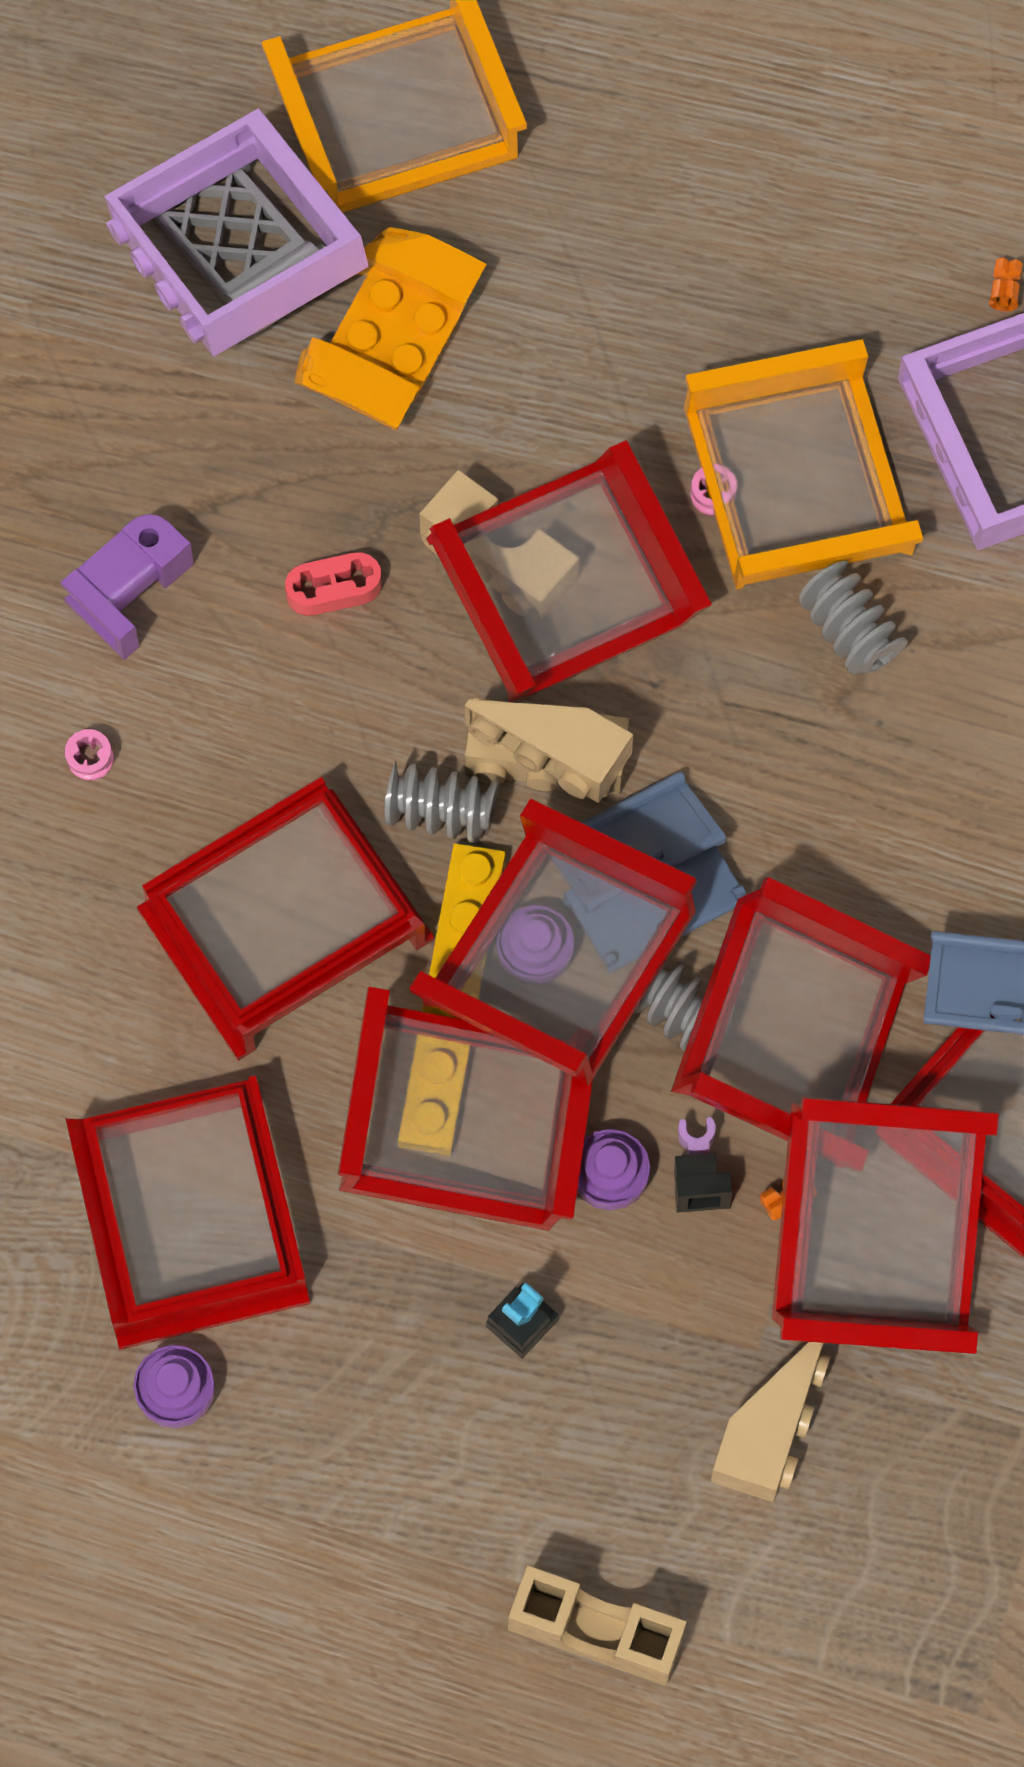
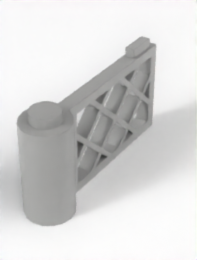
(268, 262)

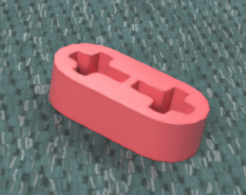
(333, 584)

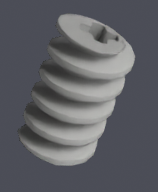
(848, 621)
(440, 803)
(674, 1002)

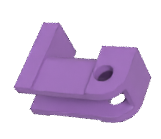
(120, 572)

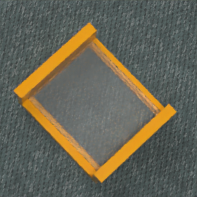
(400, 106)
(796, 464)

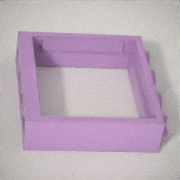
(199, 168)
(918, 382)

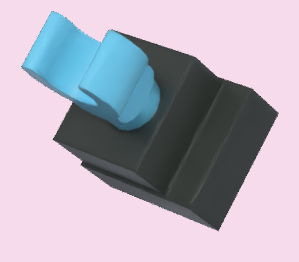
(522, 1319)

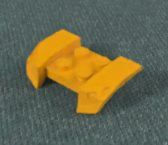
(393, 326)

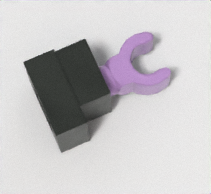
(696, 1174)

